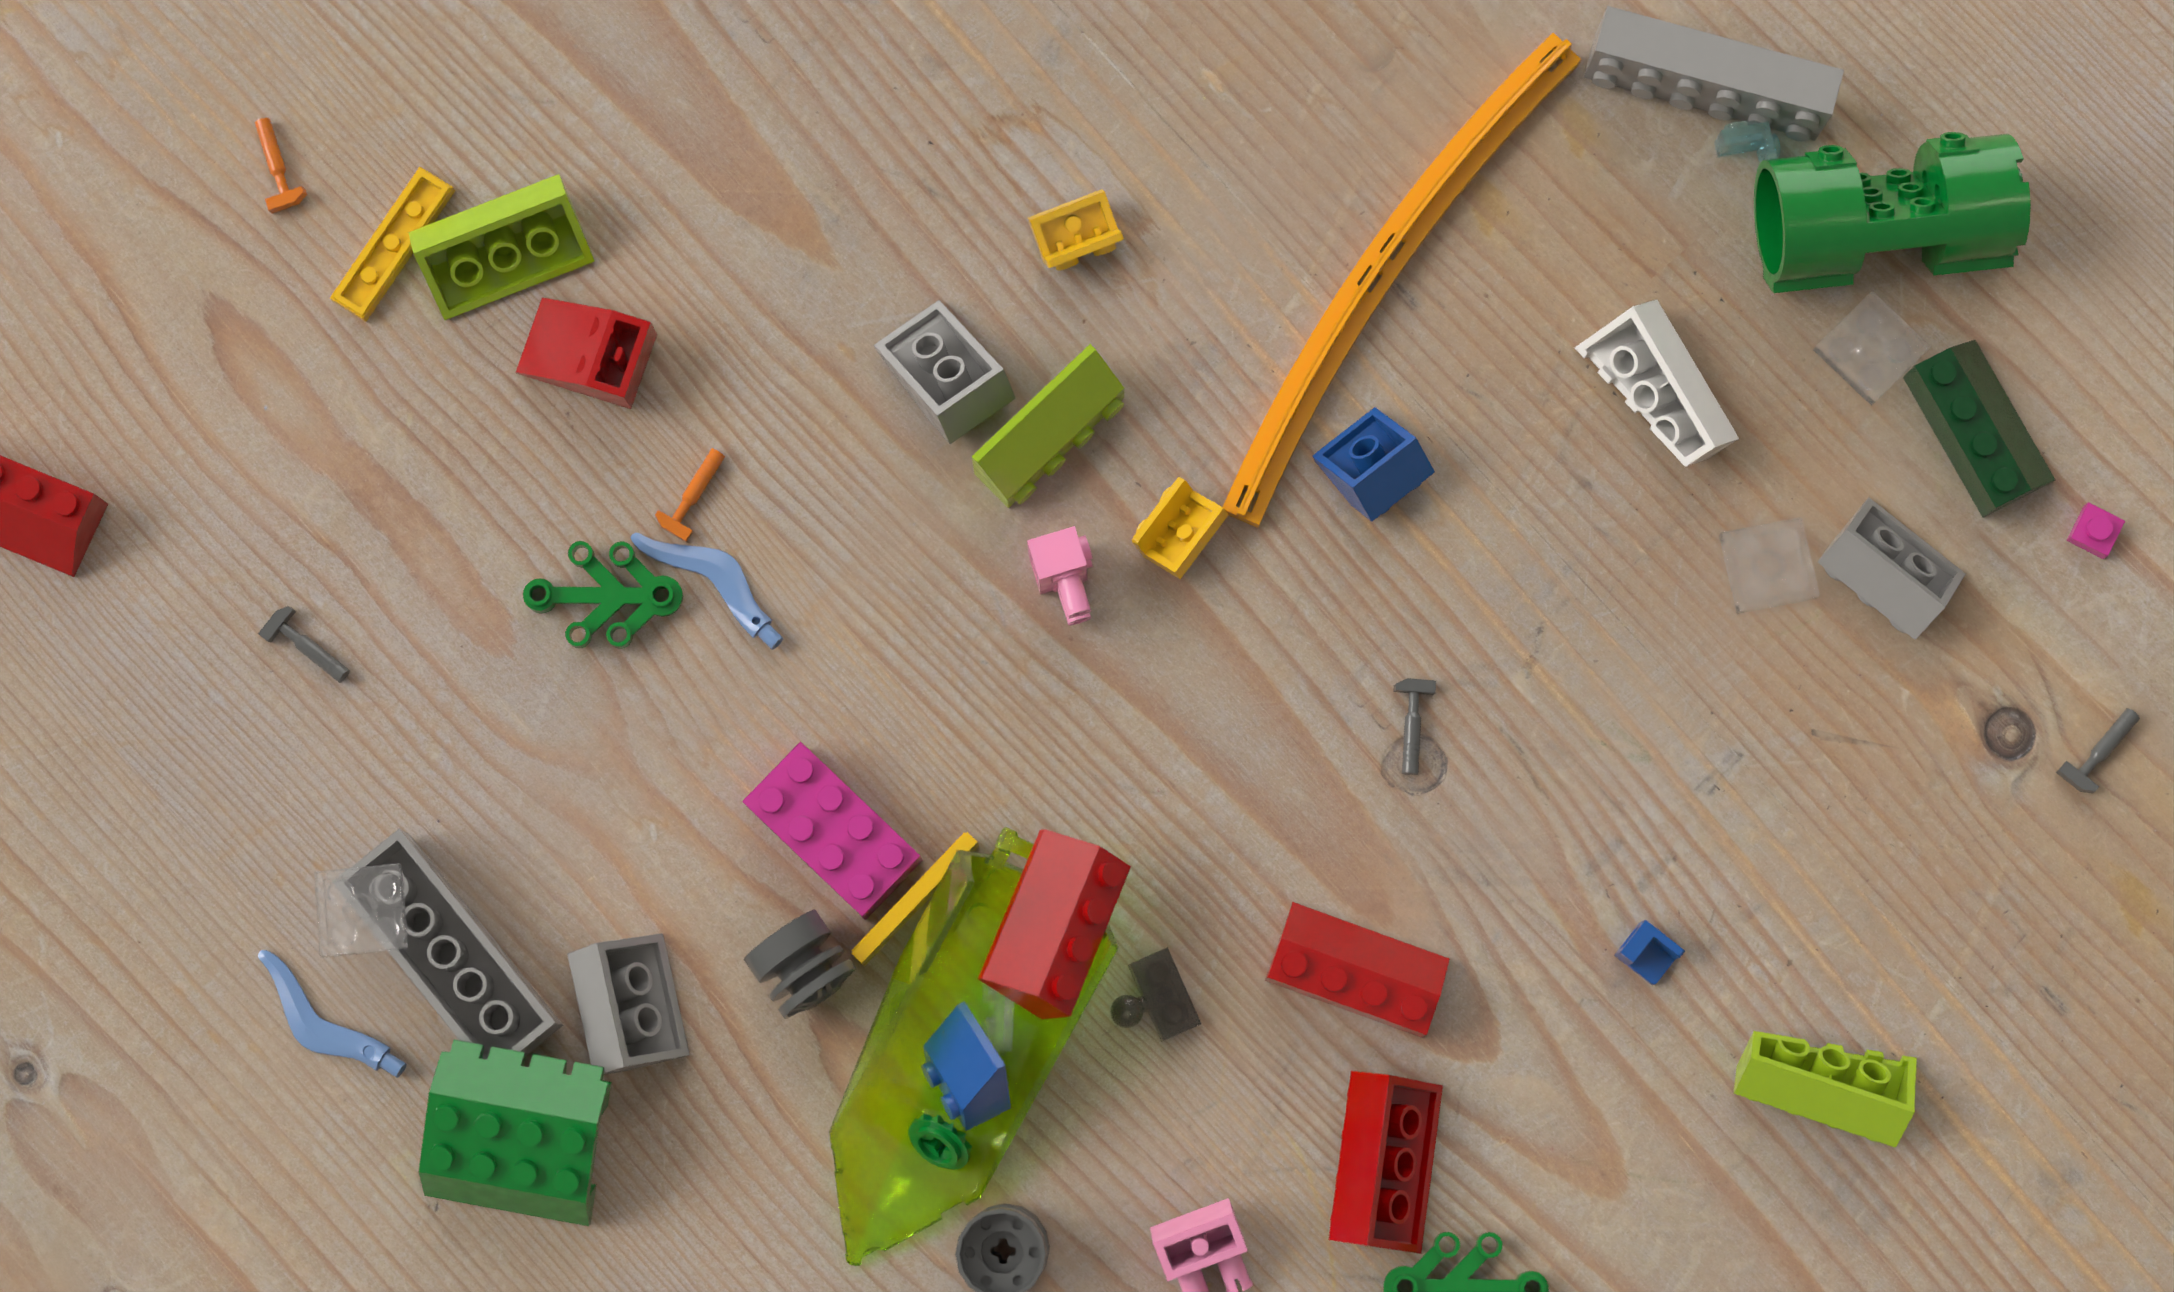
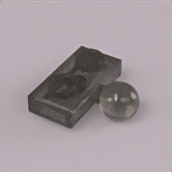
(1161, 995)

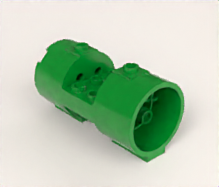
(1957, 205)

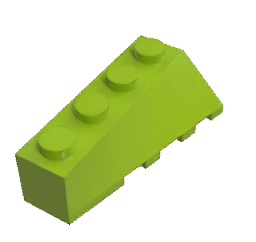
(1829, 1085)

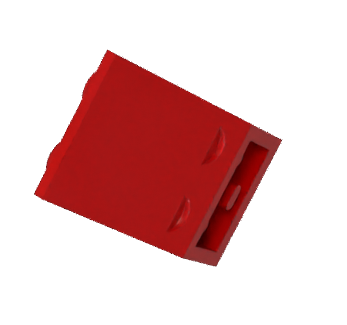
(588, 350)

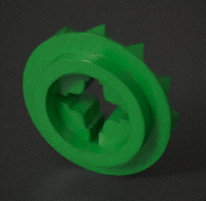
(939, 1142)

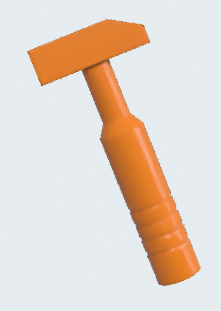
(286, 198)
(691, 496)

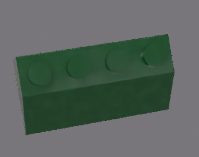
(1978, 427)

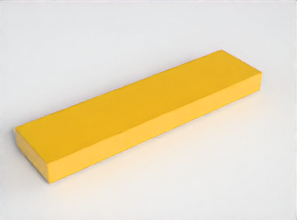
(390, 244)
(910, 902)

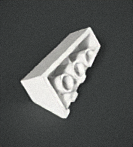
(1660, 381)

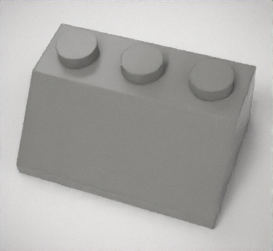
(1891, 569)
(628, 1003)

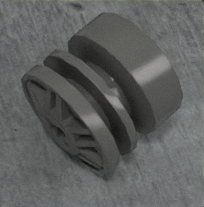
(800, 964)
(984, 1268)

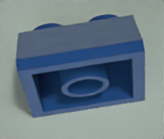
(1374, 463)
(966, 1069)

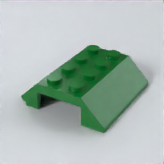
(513, 1132)

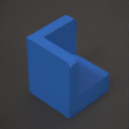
(1648, 952)

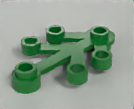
(610, 595)
(1457, 1278)

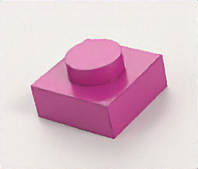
(2095, 530)

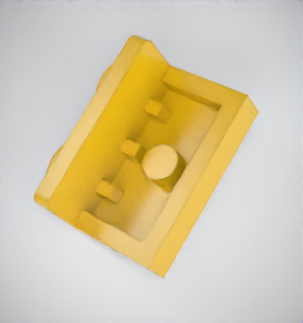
(1075, 230)
(1178, 528)

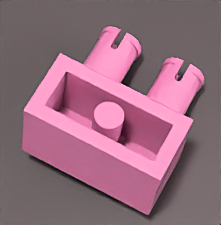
(1061, 566)
(1199, 1241)

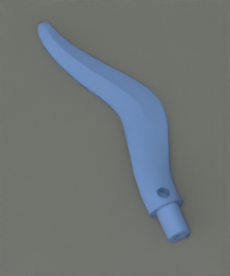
(724, 574)
(320, 1034)

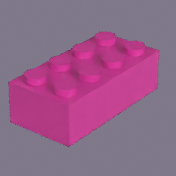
(832, 830)

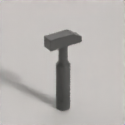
(303, 643)
(1412, 723)
(2099, 753)

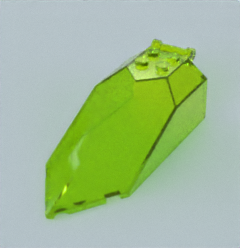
(879, 1176)

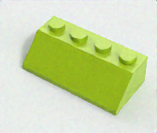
(501, 247)
(1049, 428)

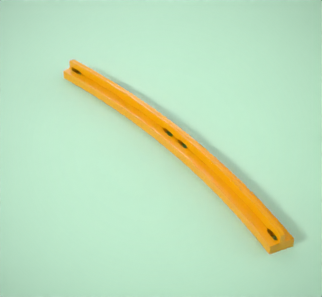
(1354, 304)

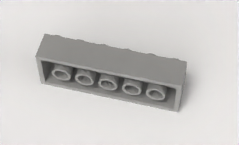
(1712, 74)
(459, 961)

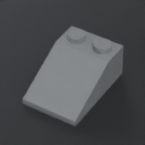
(946, 371)

